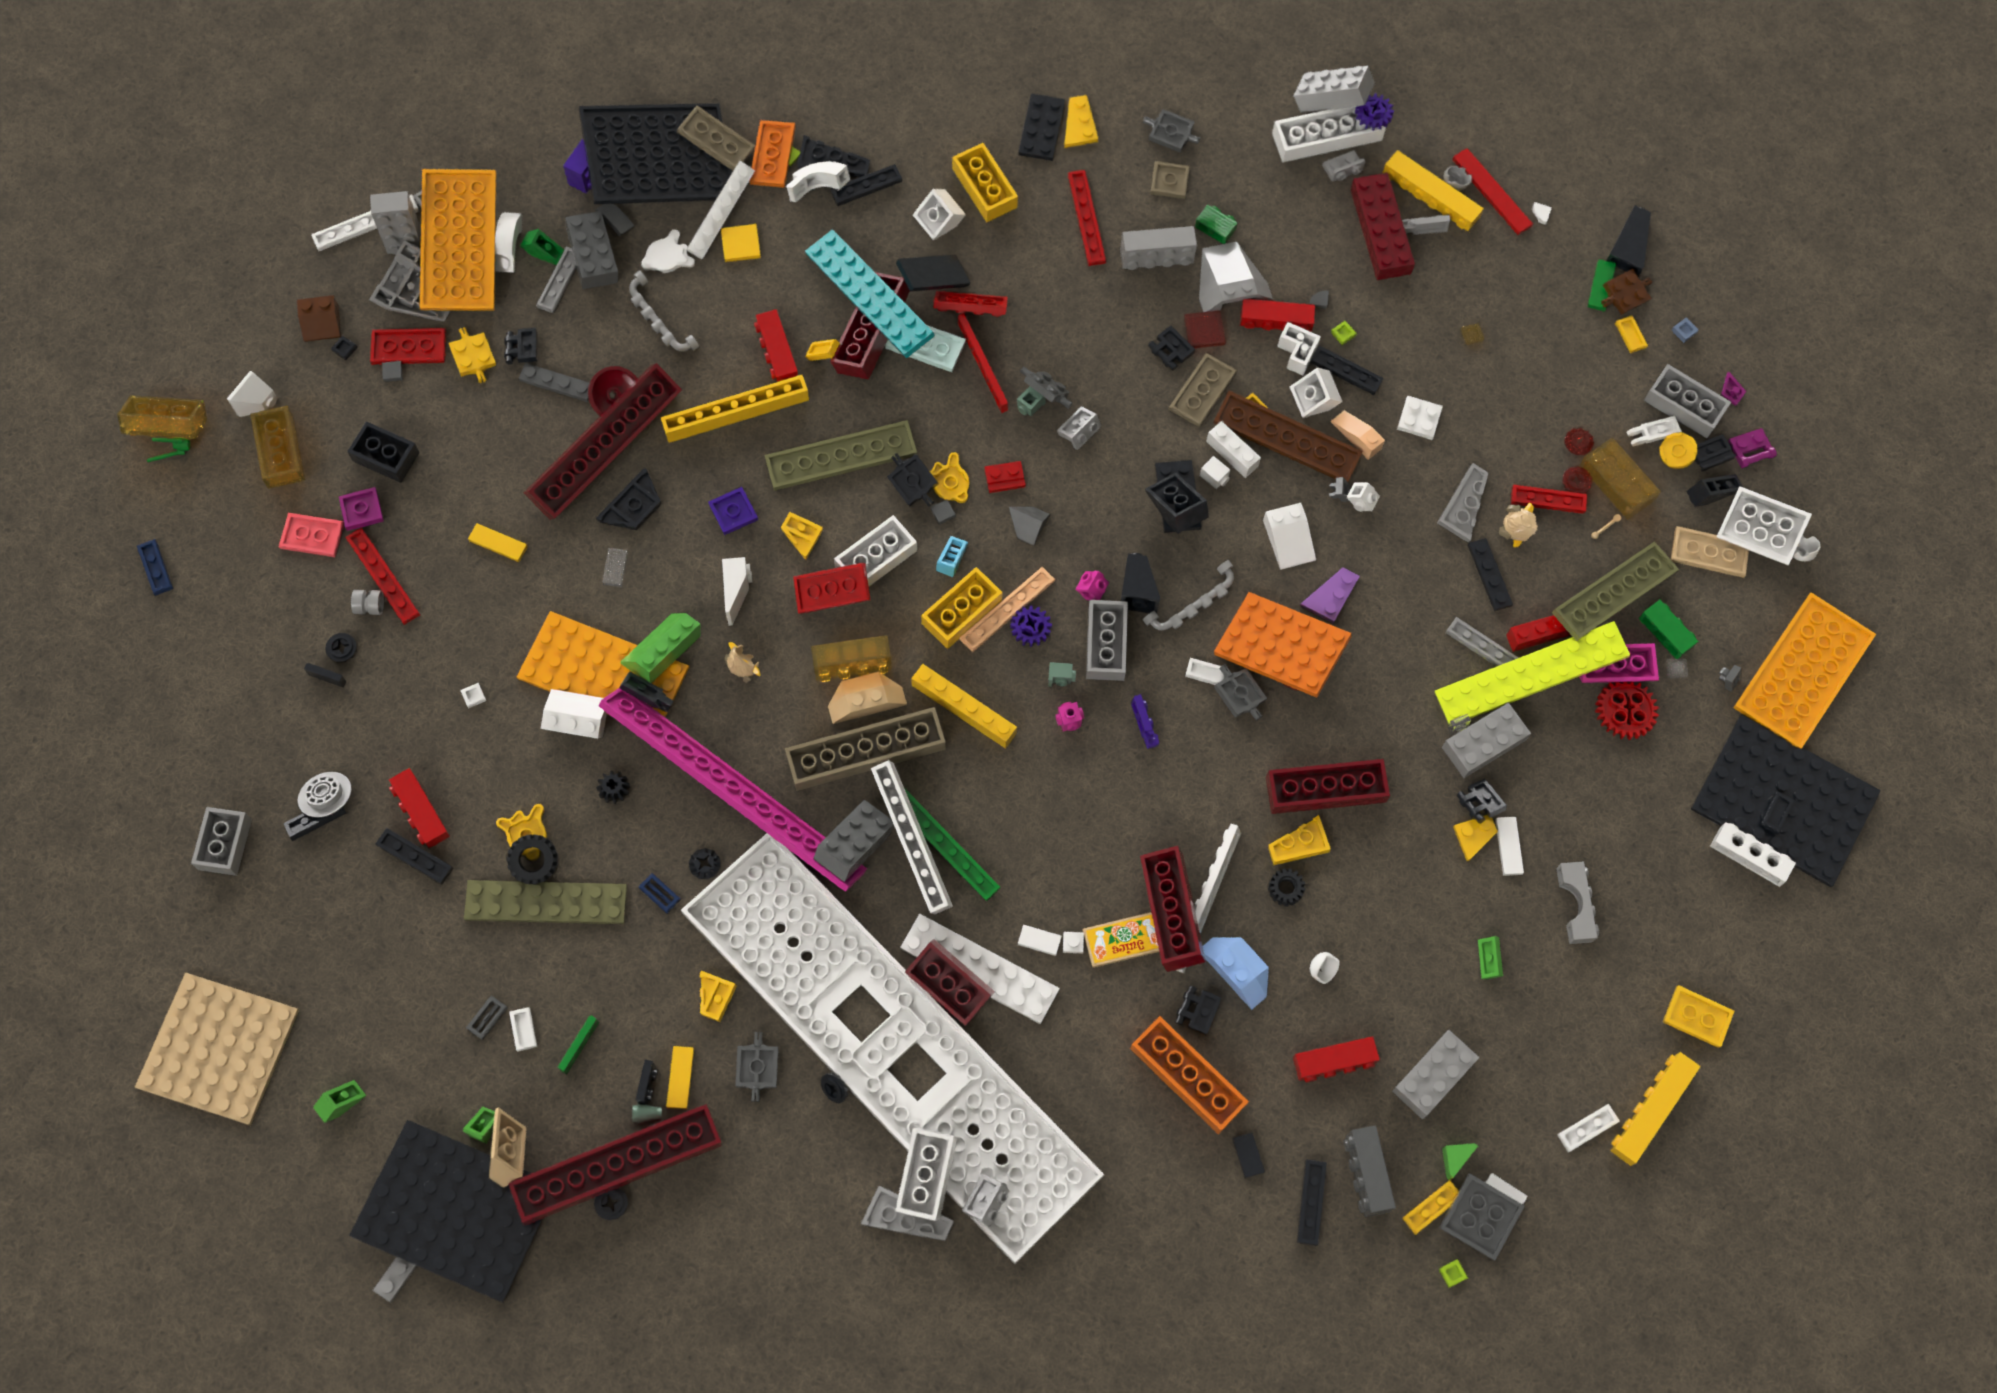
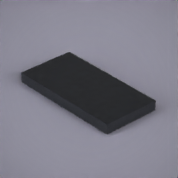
(933, 273)

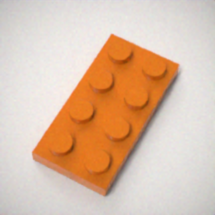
(772, 153)

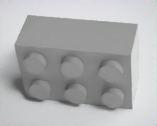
(221, 841)

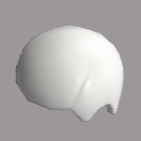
(1807, 549)
(1328, 965)

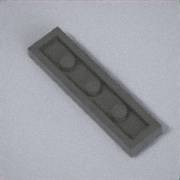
(554, 382)

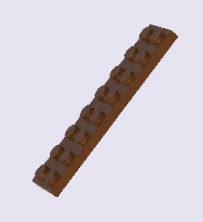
(1287, 437)

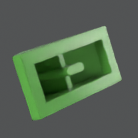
(481, 1125)
(1455, 1157)

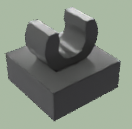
(1342, 489)
(1731, 677)

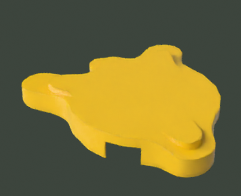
(952, 480)
(522, 825)

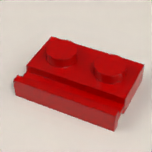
(1004, 476)

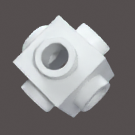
(1363, 496)

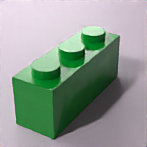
(1668, 629)

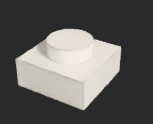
(1073, 942)

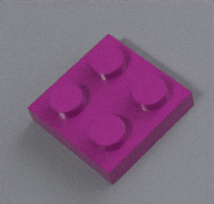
(361, 509)

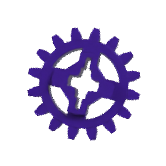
(1372, 118)
(1034, 618)

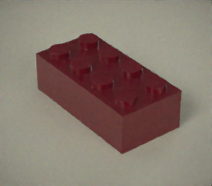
(949, 982)

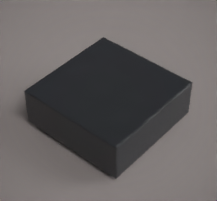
(344, 348)

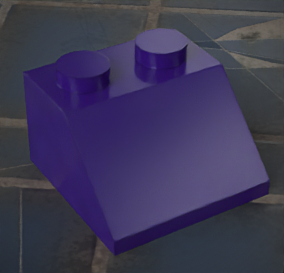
(577, 169)

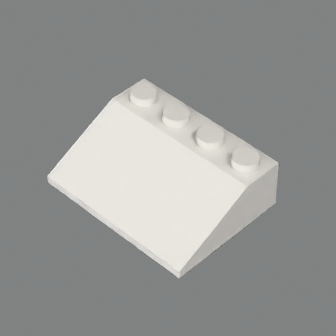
(1764, 525)

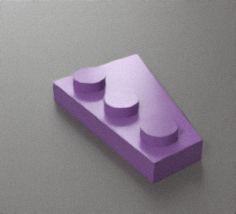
(1332, 595)

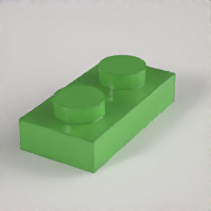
(1490, 957)

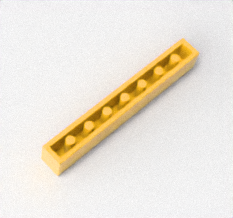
(735, 408)

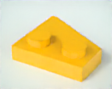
(715, 996)

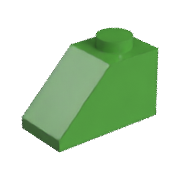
(338, 1101)

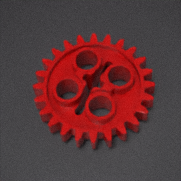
(1644, 709)

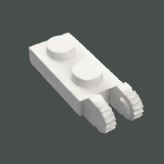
(1654, 430)

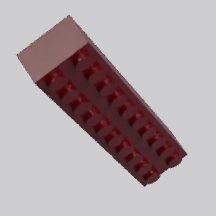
(602, 441)
(614, 1164)

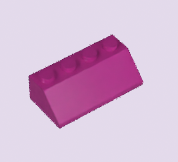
(1637, 667)

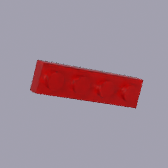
(1549, 499)

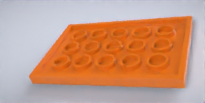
(1282, 644)

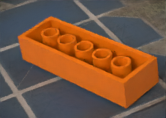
(1189, 1075)

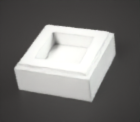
(473, 695)

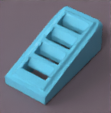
(949, 567)

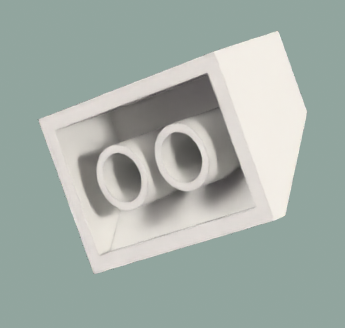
(574, 714)

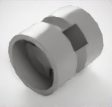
(367, 602)

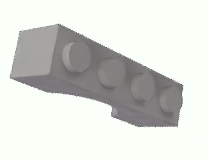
(1574, 878)

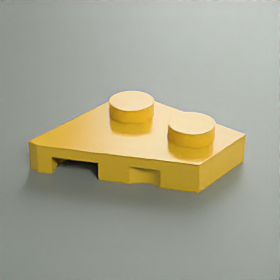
(801, 533)
(1474, 836)

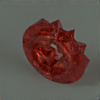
(1581, 448)
(1582, 475)

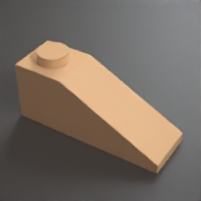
(1359, 434)

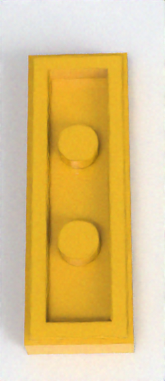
(497, 542)
(680, 1077)
(1431, 1207)

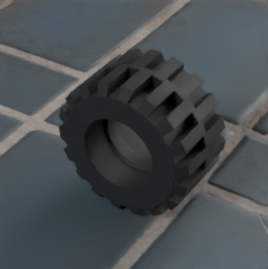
(520, 846)

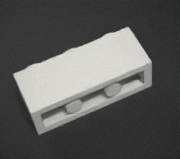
(1233, 449)

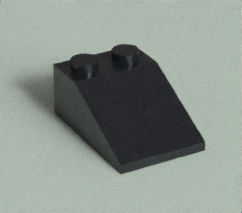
(1178, 502)

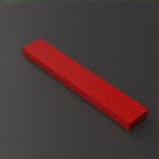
(1493, 192)
(1086, 218)
(982, 363)
(382, 576)

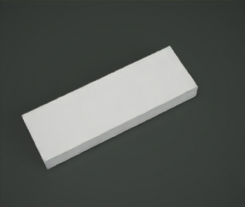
(1509, 846)
(1588, 1128)

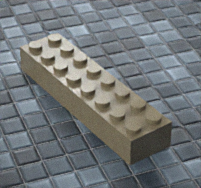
(865, 748)

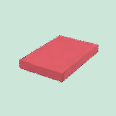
(311, 535)

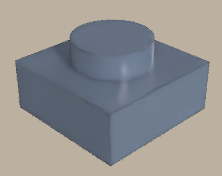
(1684, 330)

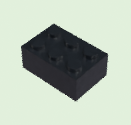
(383, 452)

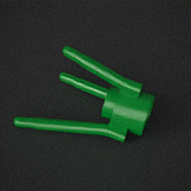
(180, 444)

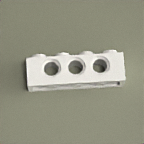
(1782, 863)

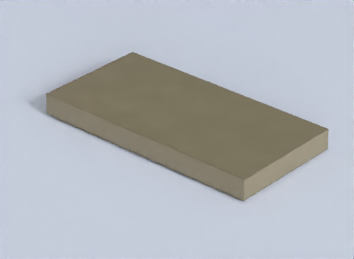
(715, 138)
(1202, 390)

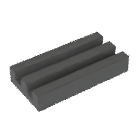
(494, 1020)

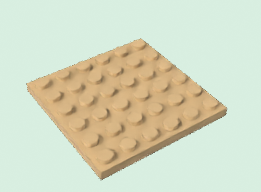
(217, 1049)

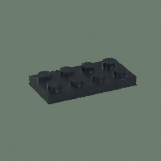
(1041, 127)
(1183, 469)

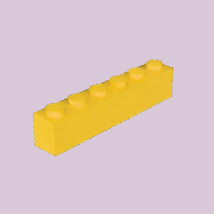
(1432, 190)
(964, 706)
(1655, 1108)

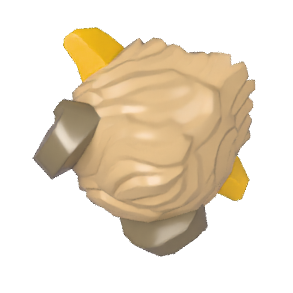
(1519, 524)
(741, 664)

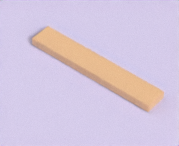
(1006, 609)

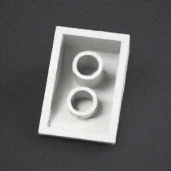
(1289, 535)
(736, 585)

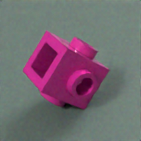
(1092, 585)
(1067, 722)

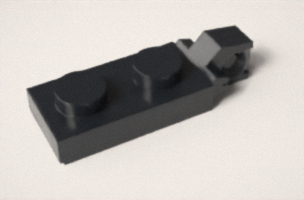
(646, 692)

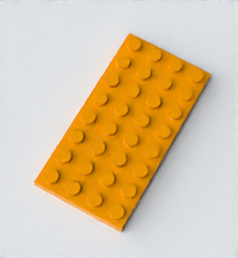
(458, 240)
(586, 661)
(1804, 670)

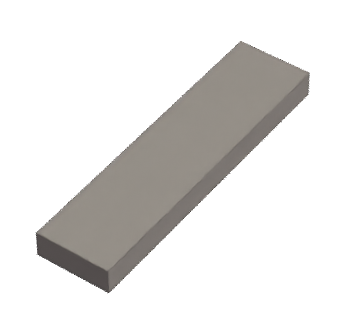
(558, 282)
(1479, 643)

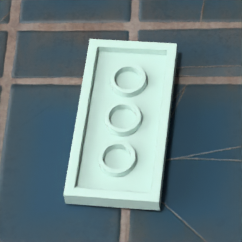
(940, 351)

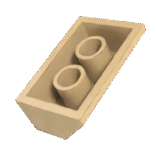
(507, 1149)

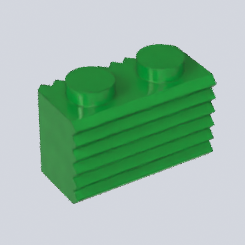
(1216, 224)

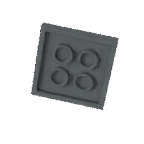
(1481, 1216)

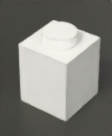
(1215, 473)

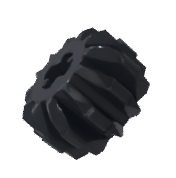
(620, 788)

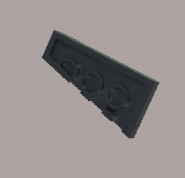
(817, 152)

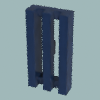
(670, 904)

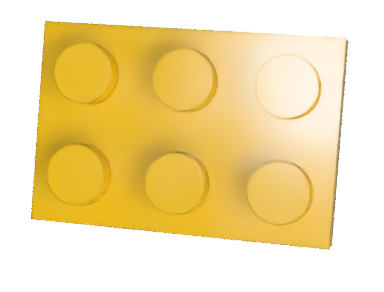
(1698, 1016)

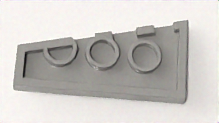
(1463, 506)
(883, 1215)

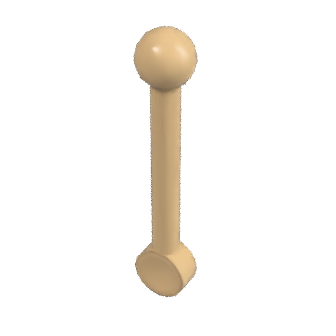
(1616, 518)

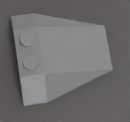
(1229, 277)
(401, 286)

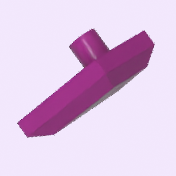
(1732, 389)

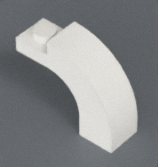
(817, 175)
(506, 234)

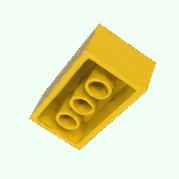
(984, 182)
(961, 607)

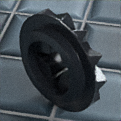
(333, 644)
(705, 872)
(830, 1084)
(606, 1212)

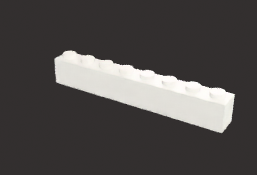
(911, 837)

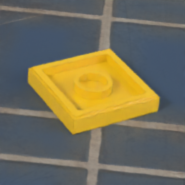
(740, 243)

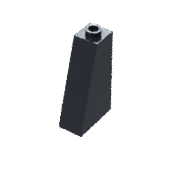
(1631, 244)

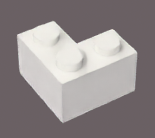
(1301, 345)

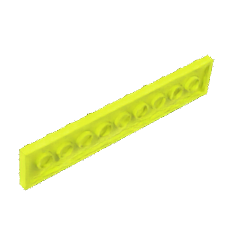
(1532, 673)

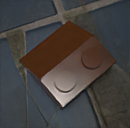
(319, 318)

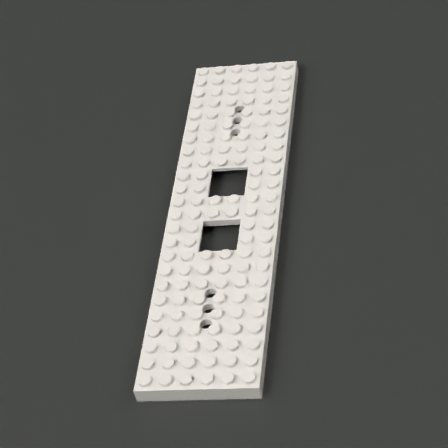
(773, 888)

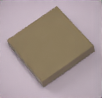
(1169, 180)

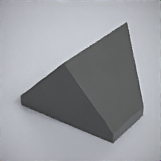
(1028, 522)

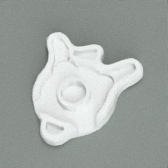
(667, 255)

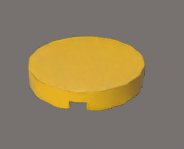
(1678, 450)

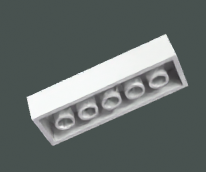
(1322, 133)

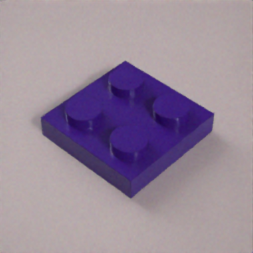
(733, 511)

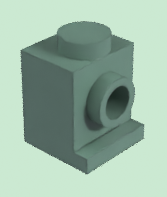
(1030, 396)
(1061, 674)

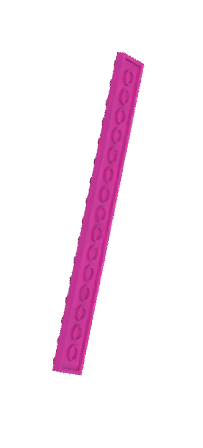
(721, 780)

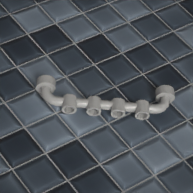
(657, 325)
(1191, 610)

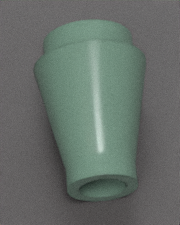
(645, 1113)

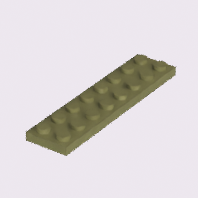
(840, 455)
(1615, 591)
(545, 902)

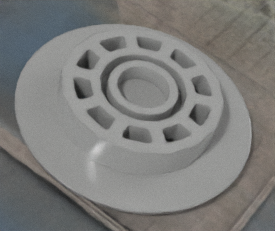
(324, 794)

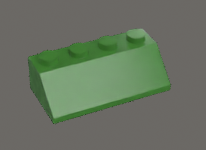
(663, 646)

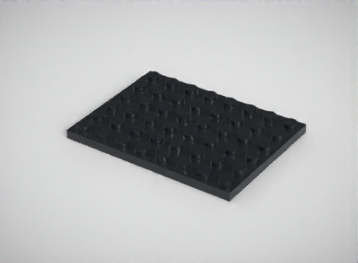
(643, 159)
(1827, 804)
(446, 1213)

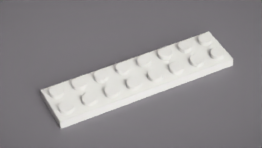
(1011, 983)

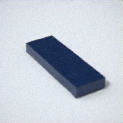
(154, 567)

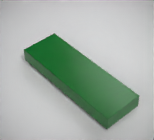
(1603, 273)
(578, 1044)

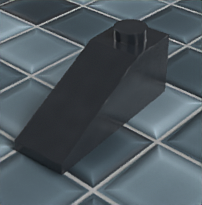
(1713, 489)

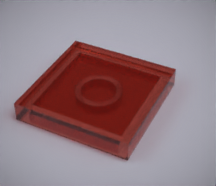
(1204, 329)

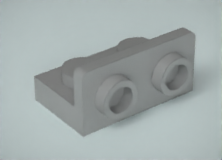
(1343, 166)
(1080, 427)
(986, 1200)

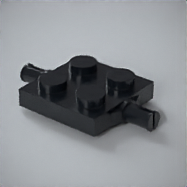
(912, 480)

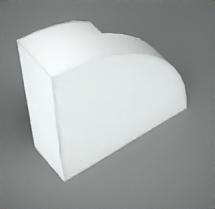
(1541, 212)

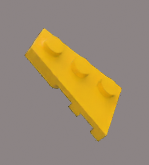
(1080, 123)
(1302, 843)

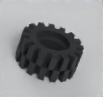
(1292, 877)

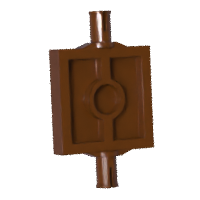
(1626, 292)

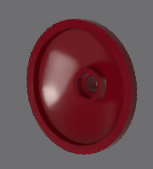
(607, 380)

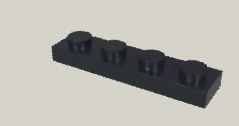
(866, 185)
(1346, 370)
(1490, 574)
(414, 856)
(1311, 1202)

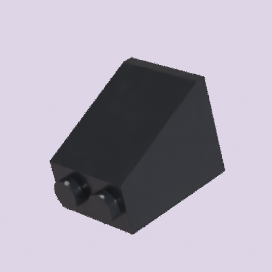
(1139, 585)

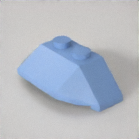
(1239, 968)

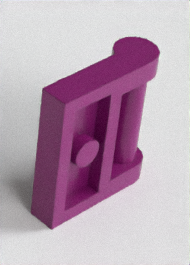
(1750, 442)

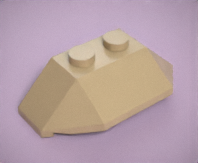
(865, 697)

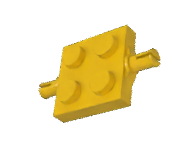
(472, 354)

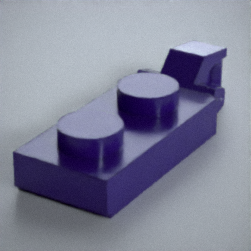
(1144, 722)

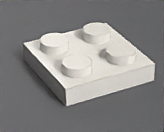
(1419, 417)

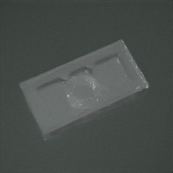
(615, 567)

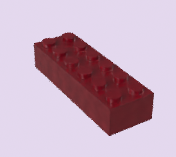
(1382, 226)
(861, 340)
(1327, 786)
(1172, 909)

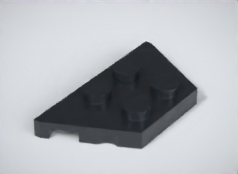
(632, 504)

